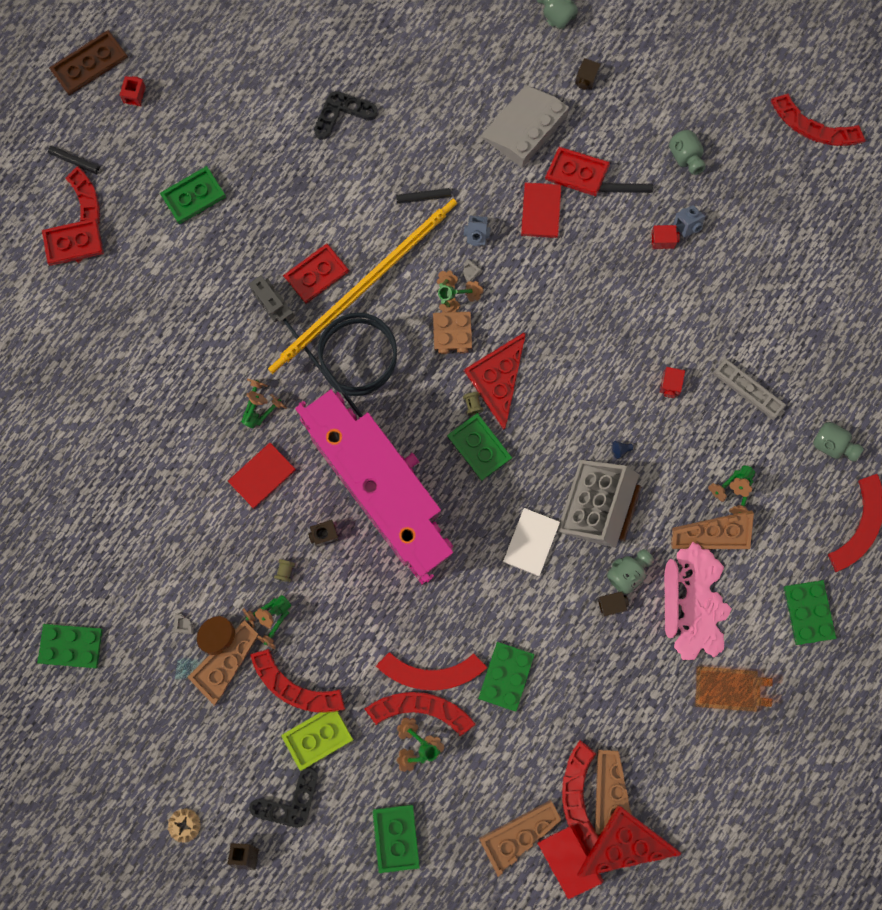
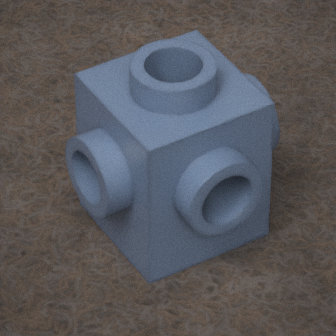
(689, 221)
(477, 230)

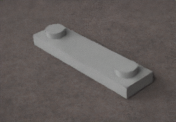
(749, 389)

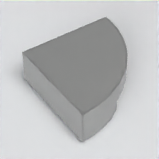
(470, 270)
(182, 625)

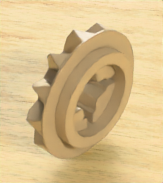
(192, 821)

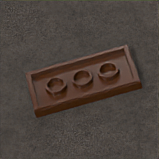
(88, 62)

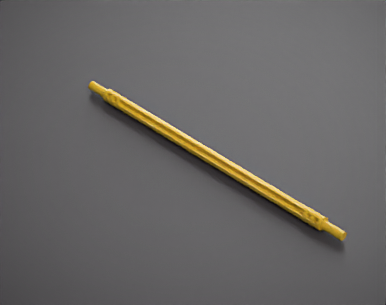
(362, 286)

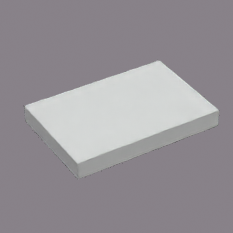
(531, 542)

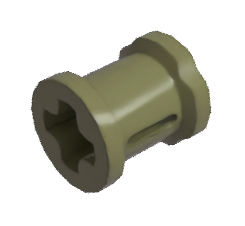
(473, 403)
(284, 570)

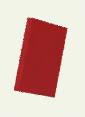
(577, 171)
(541, 210)
(72, 242)
(316, 273)
(261, 475)
(565, 857)

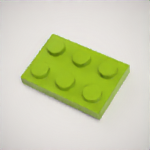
(316, 738)

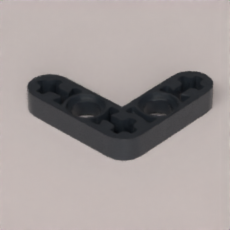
(338, 107)
(289, 811)

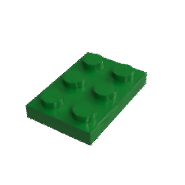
(192, 195)
(479, 447)
(809, 612)
(70, 646)
(506, 676)
(396, 838)

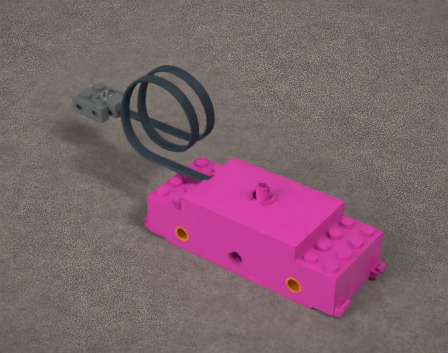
(362, 453)

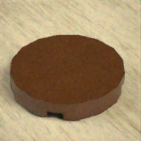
(215, 635)

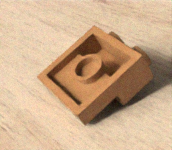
(452, 332)

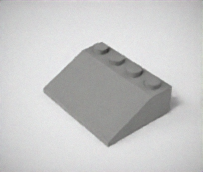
(525, 124)
(598, 502)

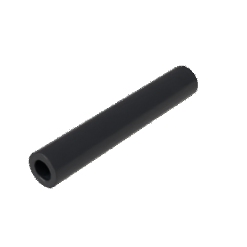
(77, 161)
(626, 188)
(423, 195)

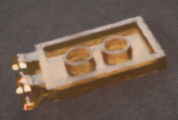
(730, 689)

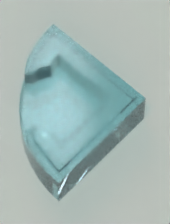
(185, 668)

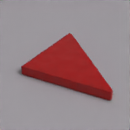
(496, 377)
(625, 844)

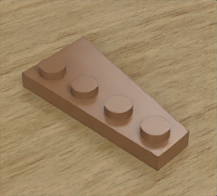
(718, 533)
(218, 670)
(609, 788)
(517, 836)

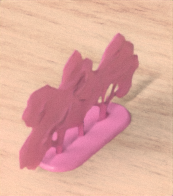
(700, 606)

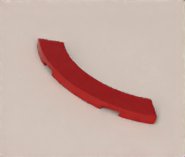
(814, 130)
(87, 196)
(867, 528)
(431, 679)
(291, 693)
(420, 703)
(574, 794)

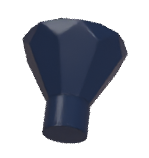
(620, 449)

